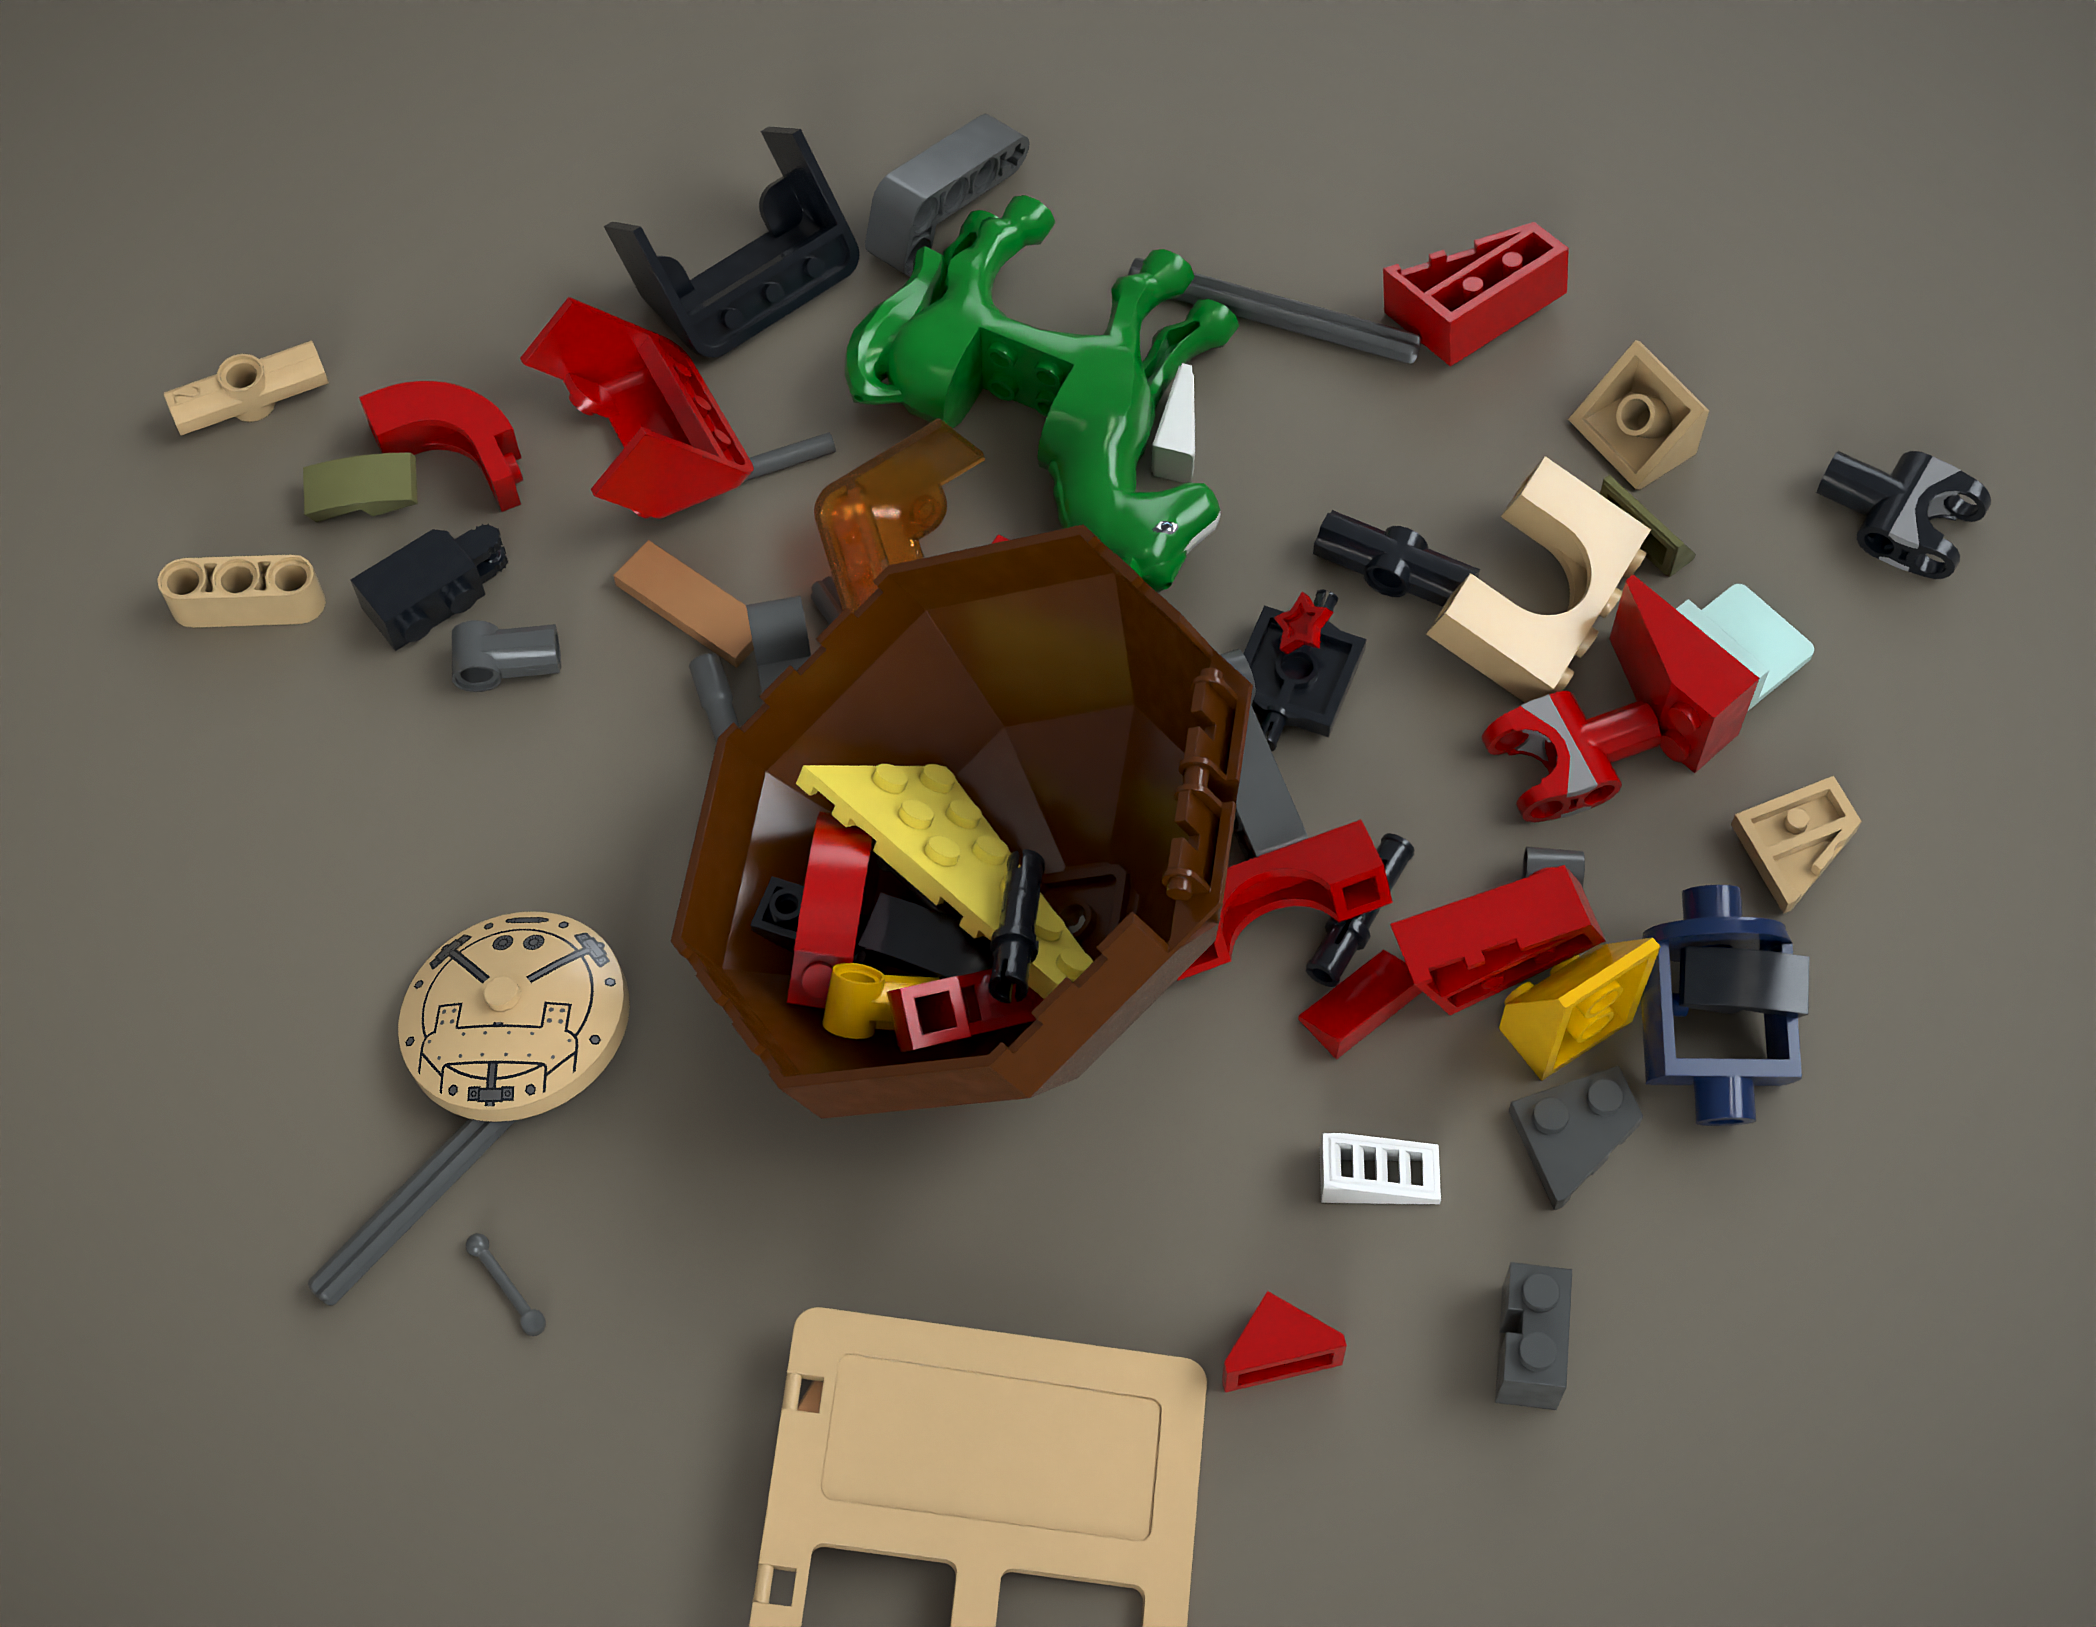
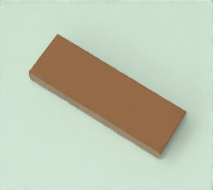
(688, 602)

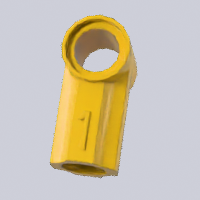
(859, 1000)

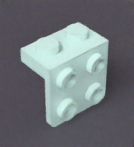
(1753, 636)

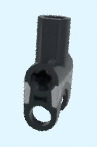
(1902, 505)

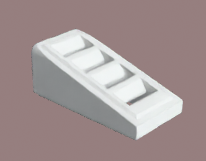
(1175, 439)
(1357, 1189)

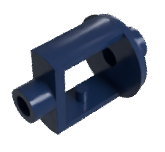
(1721, 1086)

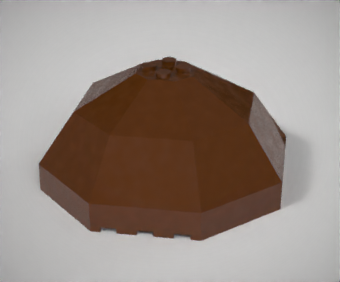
(1079, 732)

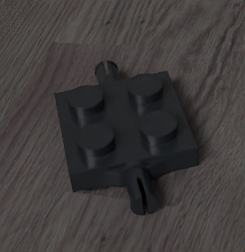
(1306, 684)

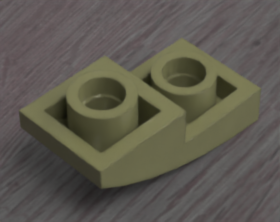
(360, 482)

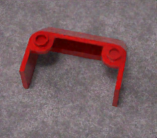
(656, 401)

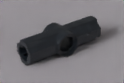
(1390, 559)

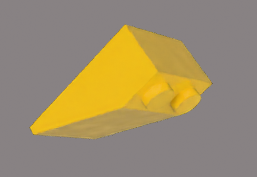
(1578, 1004)

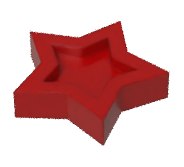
(1302, 624)

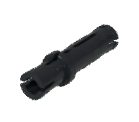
(1353, 934)
(1015, 940)

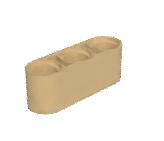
(217, 587)

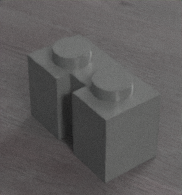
(1537, 1336)

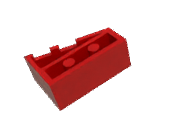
(1479, 292)
(1497, 937)

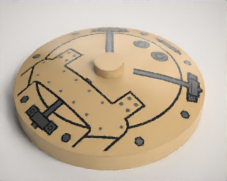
(514, 1016)

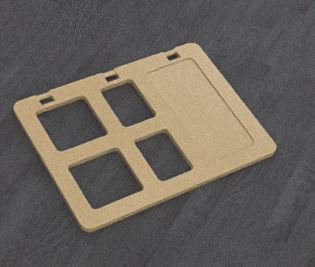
(985, 1461)

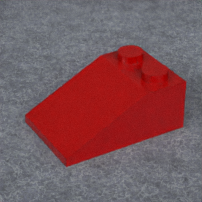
(1682, 674)

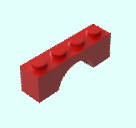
(1326, 872)

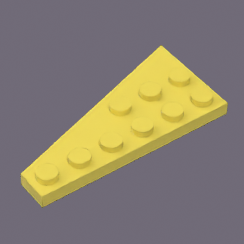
(944, 849)

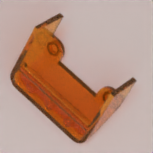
(887, 506)

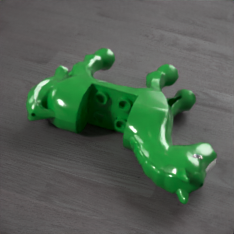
(949, 341)

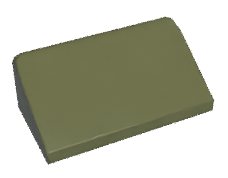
(1661, 544)

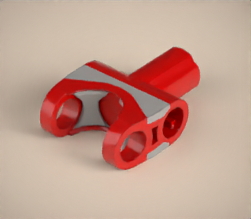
(1572, 749)

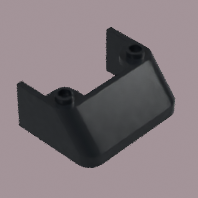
(762, 282)

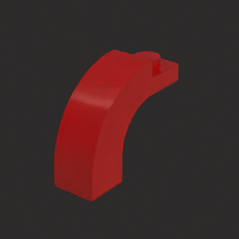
(451, 418)
(829, 908)
(954, 1010)

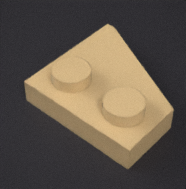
(1797, 837)

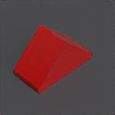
(1281, 1345)

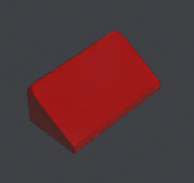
(1360, 1003)

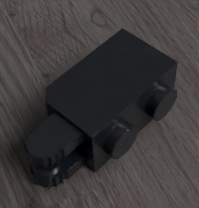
(429, 581)

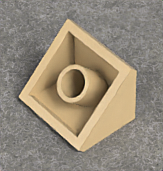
(1641, 418)

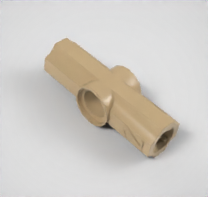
(246, 388)

